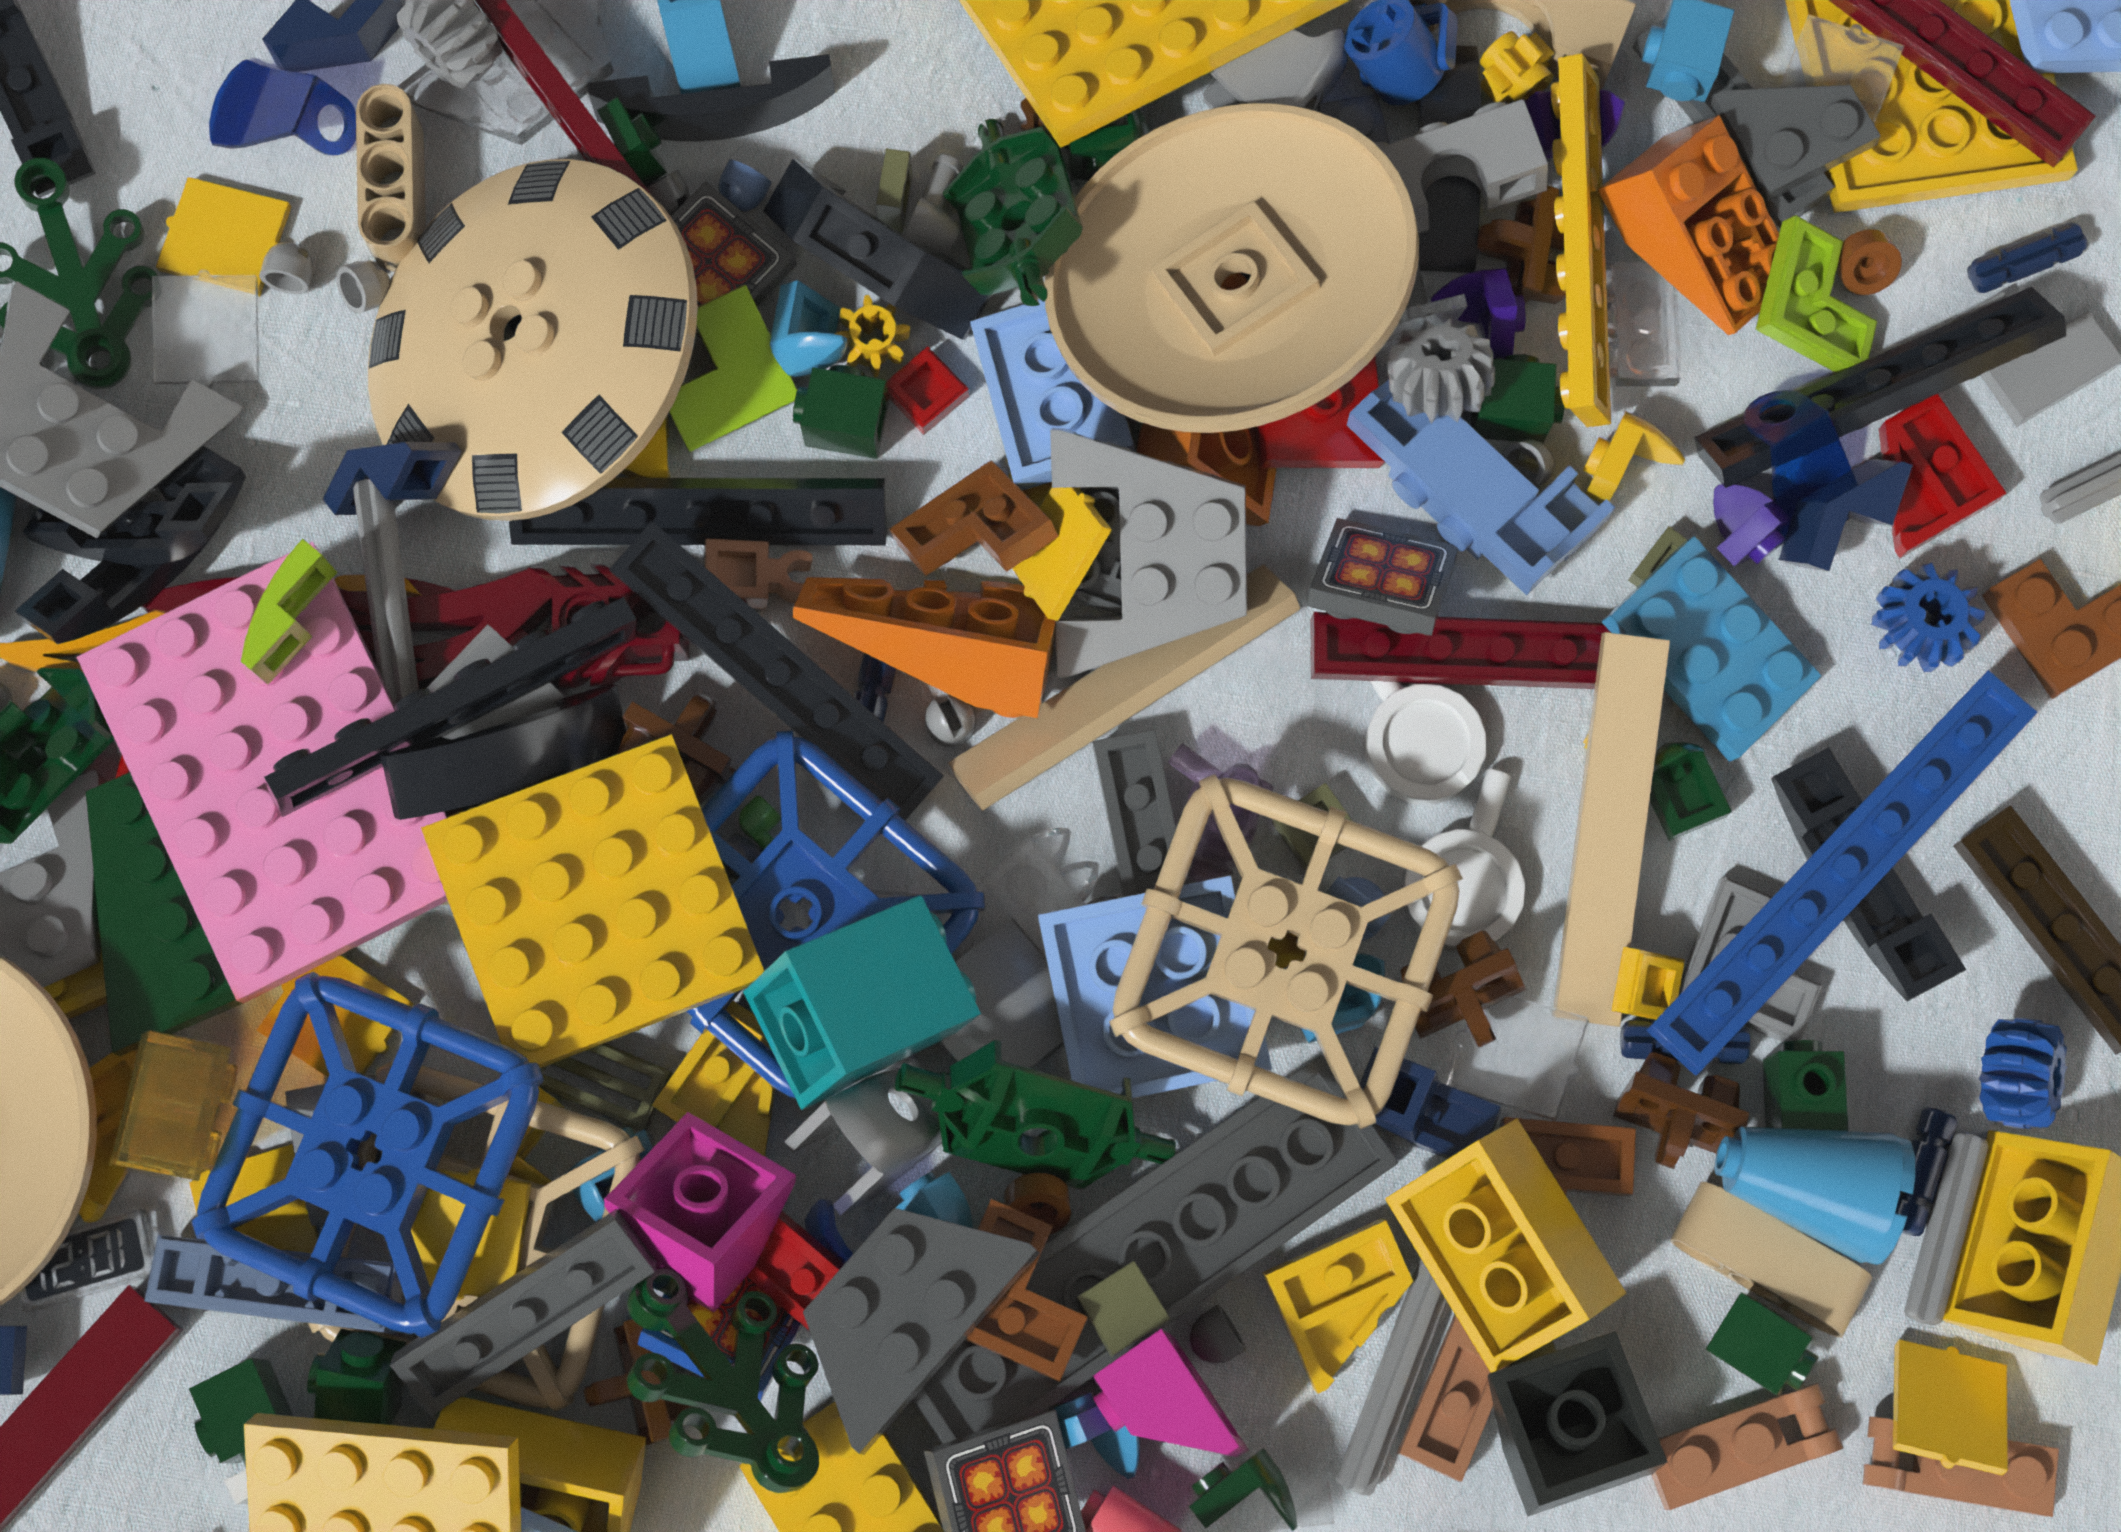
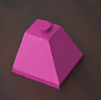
(703, 1207)
(1165, 1399)

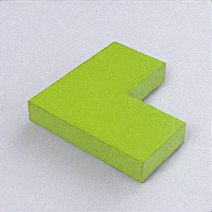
(1800, 305)
(746, 373)

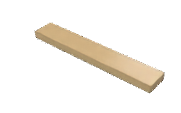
(1112, 696)
(1611, 823)

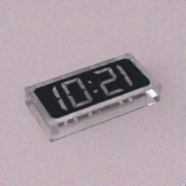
(93, 1261)

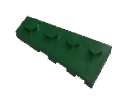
(152, 943)

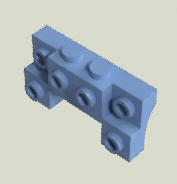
(1476, 492)

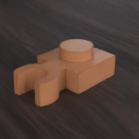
(750, 572)

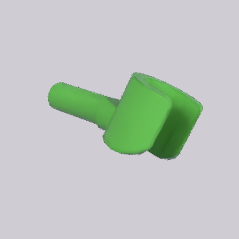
(758, 820)

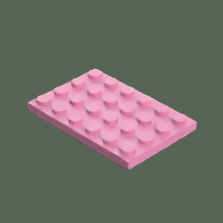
(198, 746)

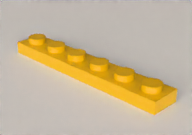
(1583, 264)

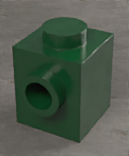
(1521, 401)
(842, 411)
(1805, 1087)
(1764, 1346)
(357, 1379)
(230, 1401)

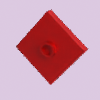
(1319, 433)

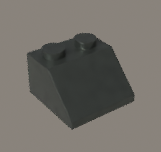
(1573, 1424)

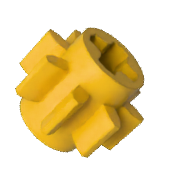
(1516, 67)
(868, 319)

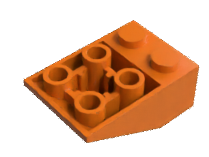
(1698, 221)

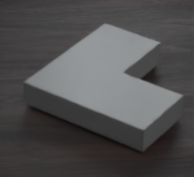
(2053, 371)
(1729, 911)

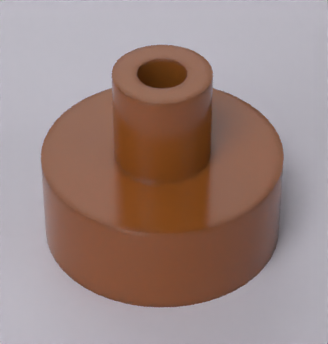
(1868, 262)
(1040, 1197)

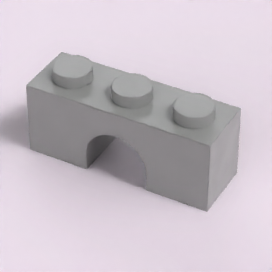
(1491, 148)

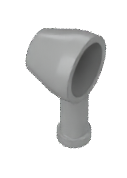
(929, 223)

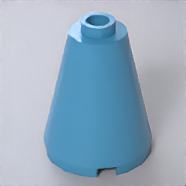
(1824, 1183)

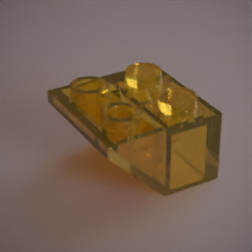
(172, 1107)

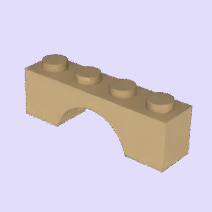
(1564, 25)

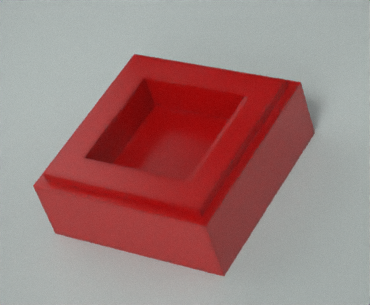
(926, 390)

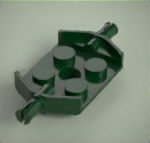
(1000, 189)
(64, 732)
(991, 1103)

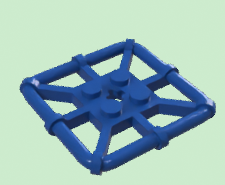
(799, 870)
(383, 1193)

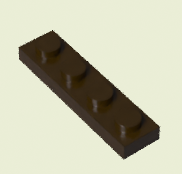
(2050, 917)

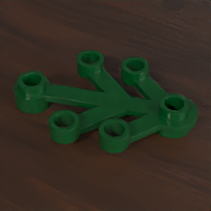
(77, 286)
(727, 1386)

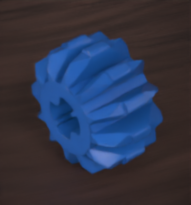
(1951, 620)
(2023, 1073)

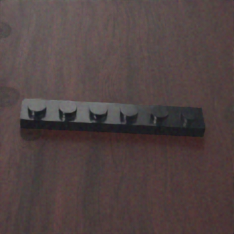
(1896, 378)
(719, 508)
(773, 669)
(428, 715)

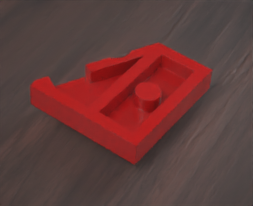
(1946, 477)

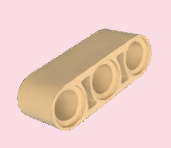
(386, 152)
(1771, 1259)

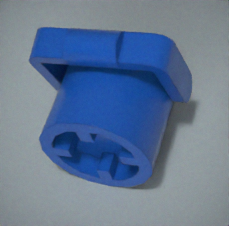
(1398, 50)

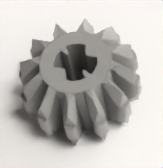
(450, 38)
(1441, 370)

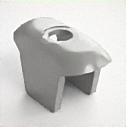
(1283, 71)
(875, 1131)

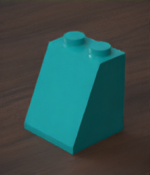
(861, 1000)

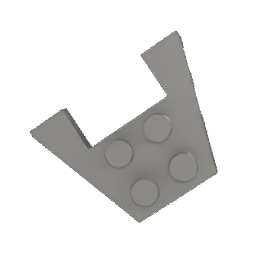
(74, 448)
(1176, 546)
(51, 900)

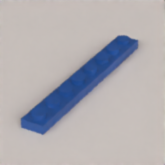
(1840, 873)

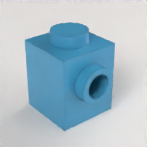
(1687, 49)

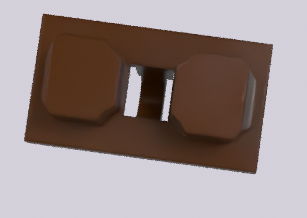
(1526, 247)
(702, 762)
(1486, 980)
(1677, 1113)
(651, 1418)

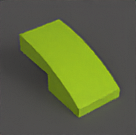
(273, 631)

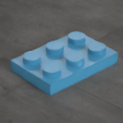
(1725, 654)

